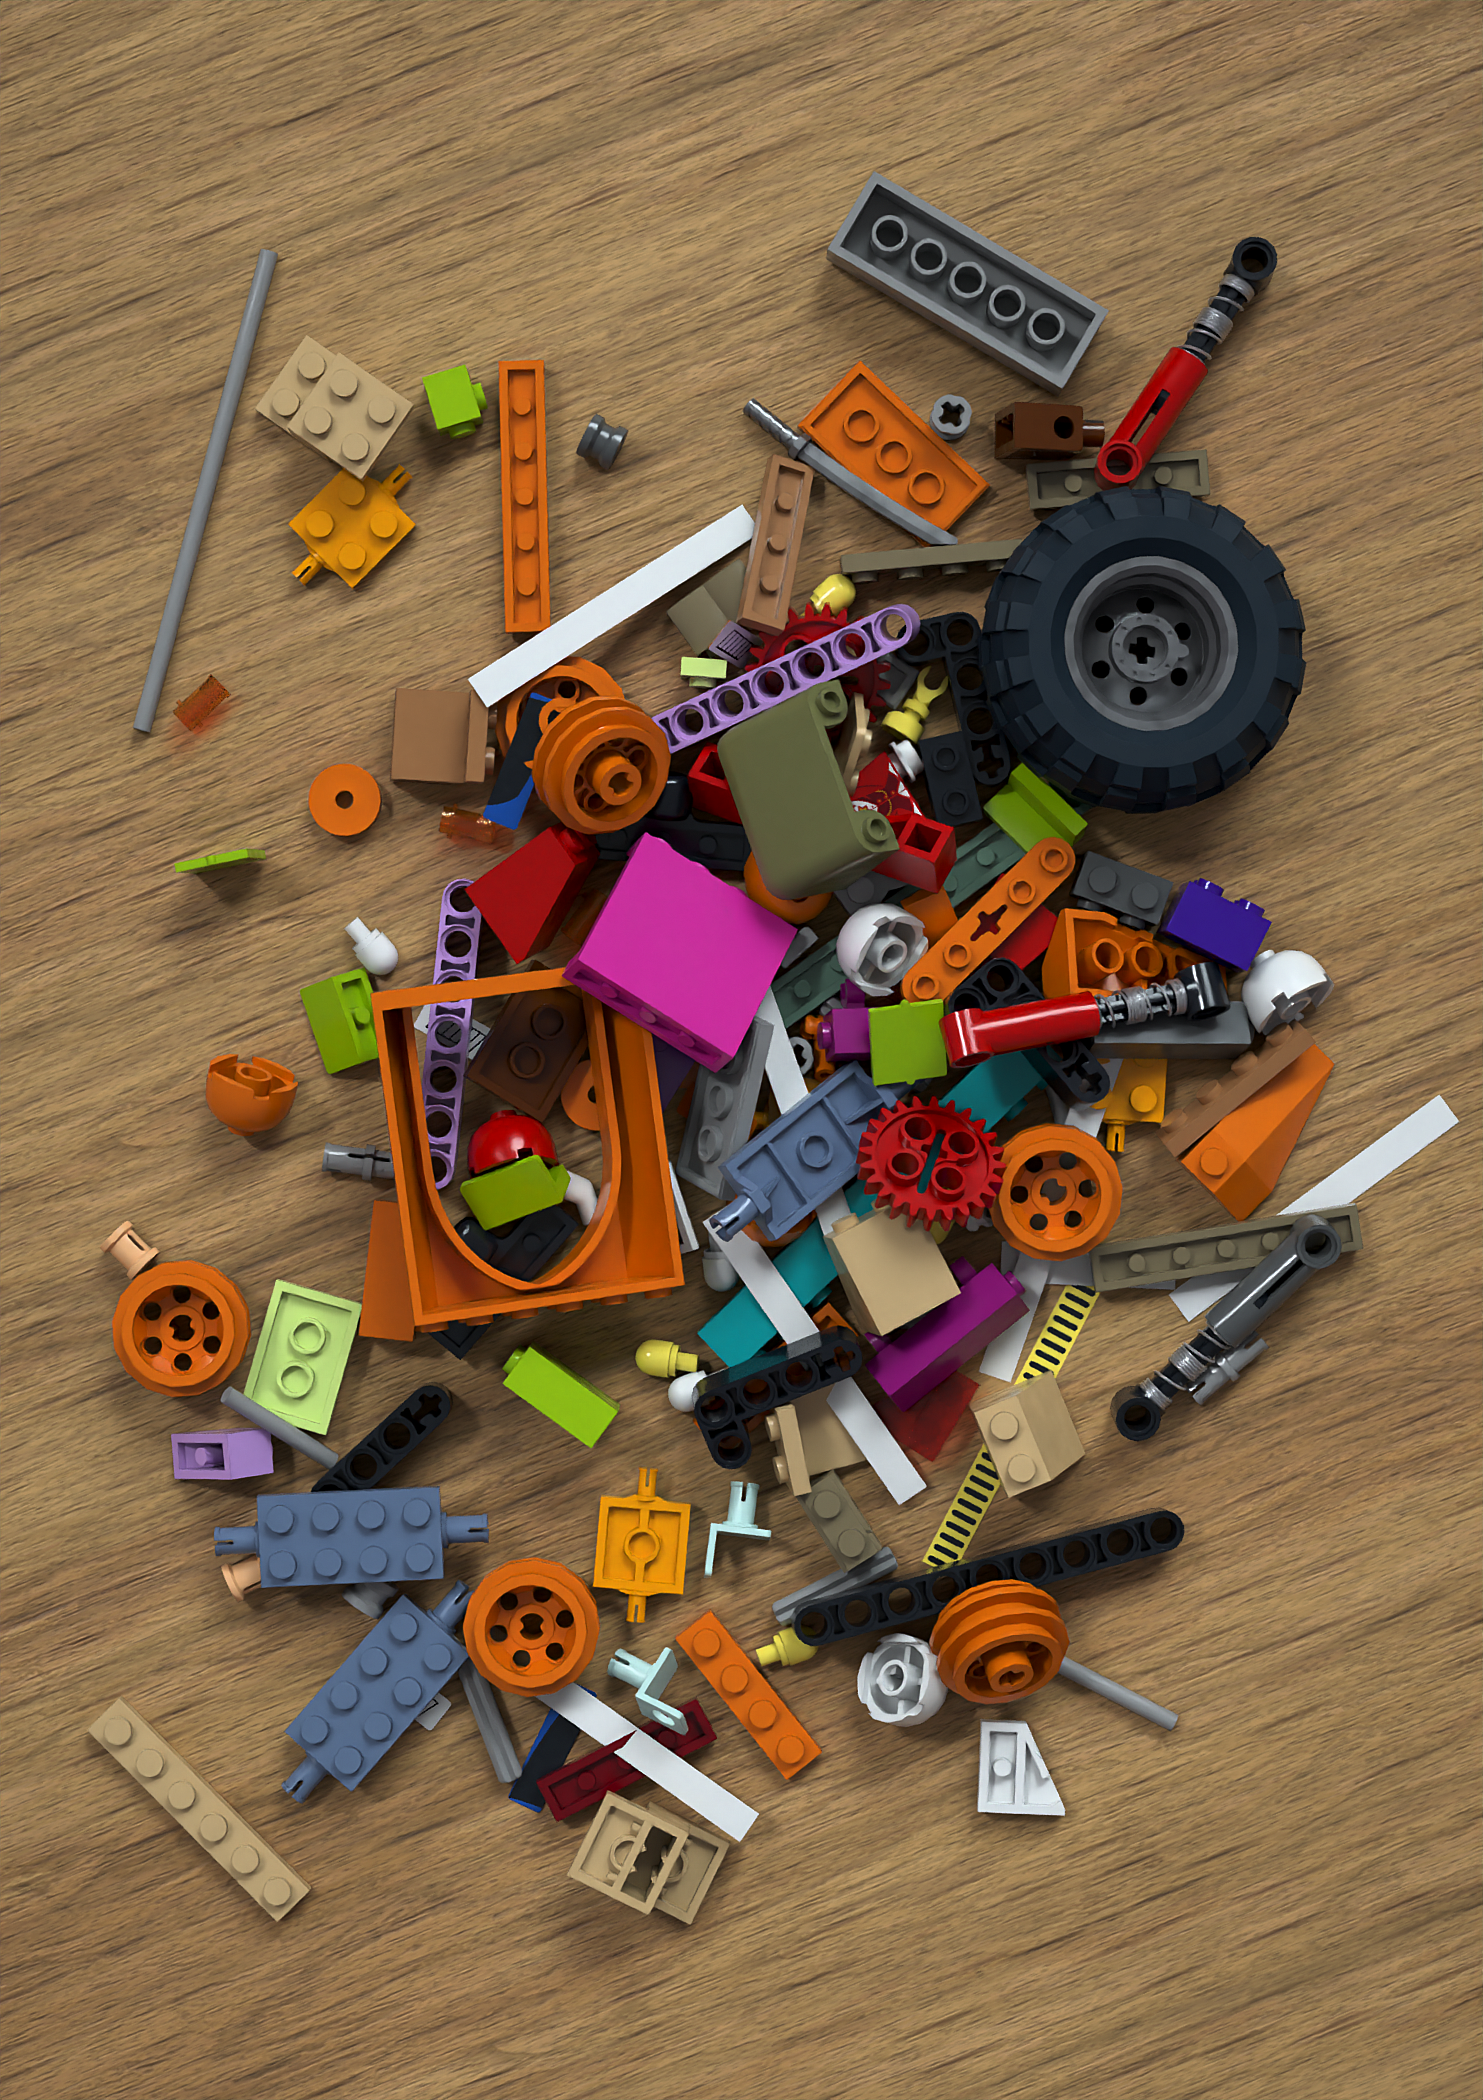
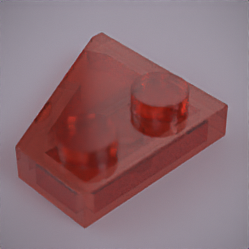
(932, 1418)

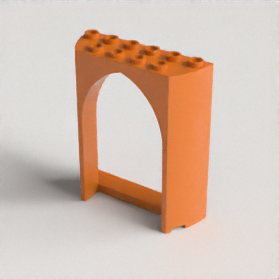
(634, 1225)

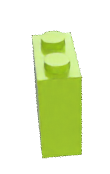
(560, 1393)

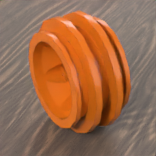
(589, 682)
(615, 778)
(1097, 1211)
(159, 1370)
(999, 1641)
(495, 1658)

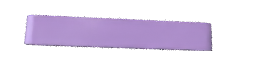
(793, 672)
(458, 1012)

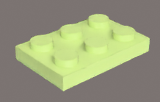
(303, 1355)

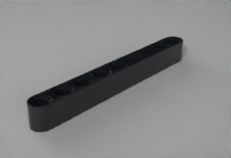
(1007, 1562)

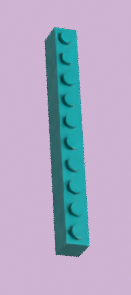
(741, 1325)

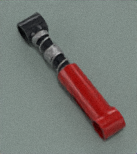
(1184, 368)
(978, 1035)

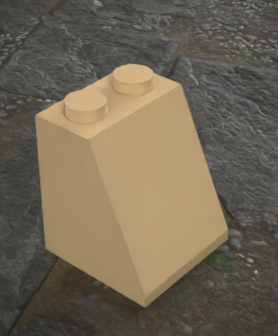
(888, 1268)
(1027, 1433)

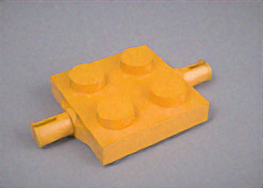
(351, 525)
(1134, 1098)
(641, 1544)

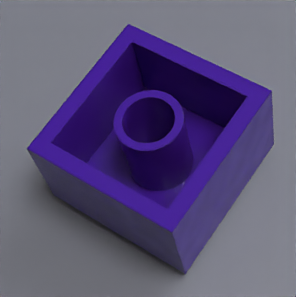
(1215, 926)

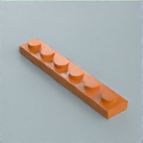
(524, 496)

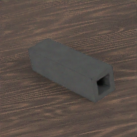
(1176, 1037)

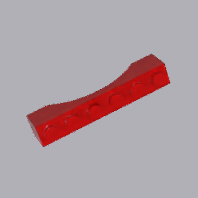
(925, 845)

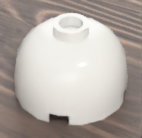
(880, 947)
(1282, 987)
(901, 1681)

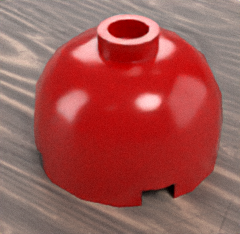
(509, 1140)

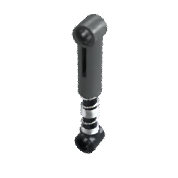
(1229, 1323)

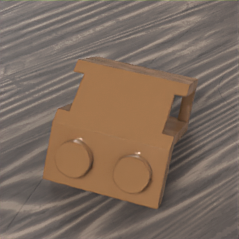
(441, 737)

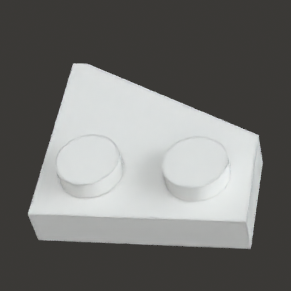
(1013, 1772)

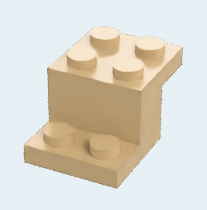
(335, 408)
(648, 1857)

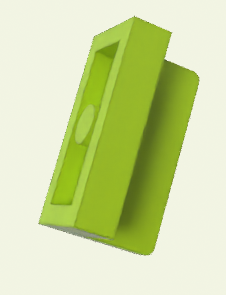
(1033, 811)
(342, 1019)
(515, 1191)

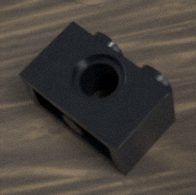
(949, 780)

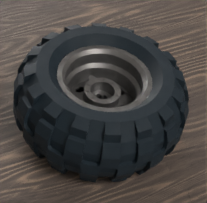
(1197, 572)

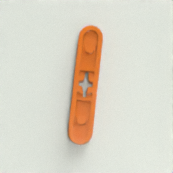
(1019, 892)

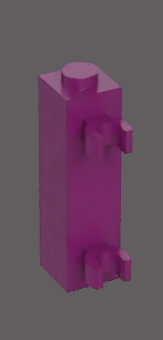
(846, 1029)
(947, 1334)

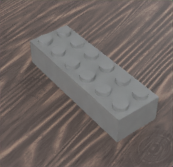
(966, 283)

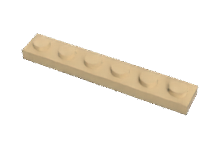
(199, 1808)

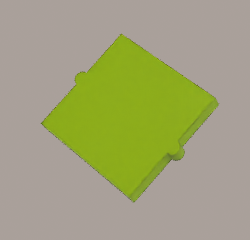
(220, 861)
(906, 1042)

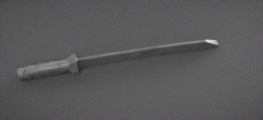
(802, 448)

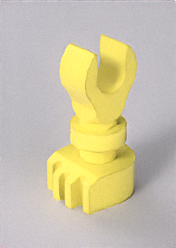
(906, 724)

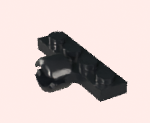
(671, 819)
(516, 1254)

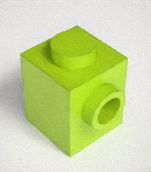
(455, 401)

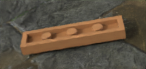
(775, 545)
(1221, 1097)

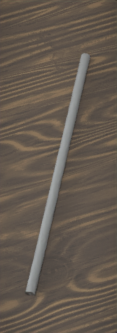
(205, 490)

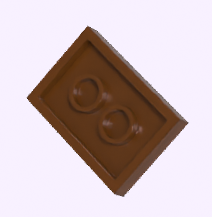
(532, 1047)

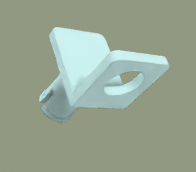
(739, 1521)
(651, 1682)

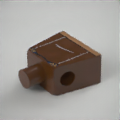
(1028, 431)

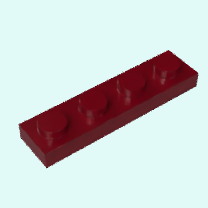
(591, 1775)

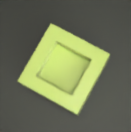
(703, 671)

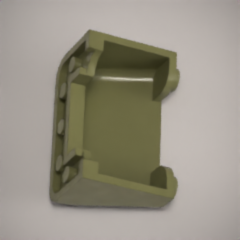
(797, 800)

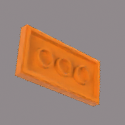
(893, 449)

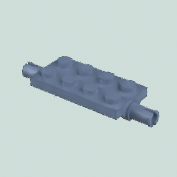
(803, 1153)
(351, 1536)
(378, 1692)

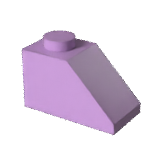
(222, 1453)

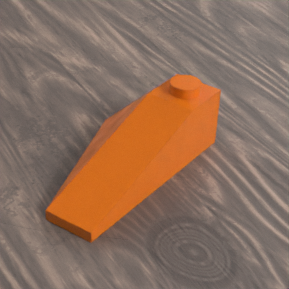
(1103, 956)
(1249, 1147)

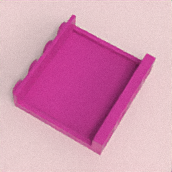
(681, 953)

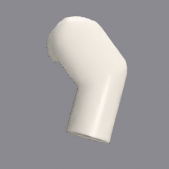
(583, 1194)

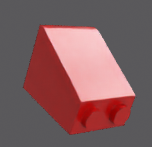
(535, 889)

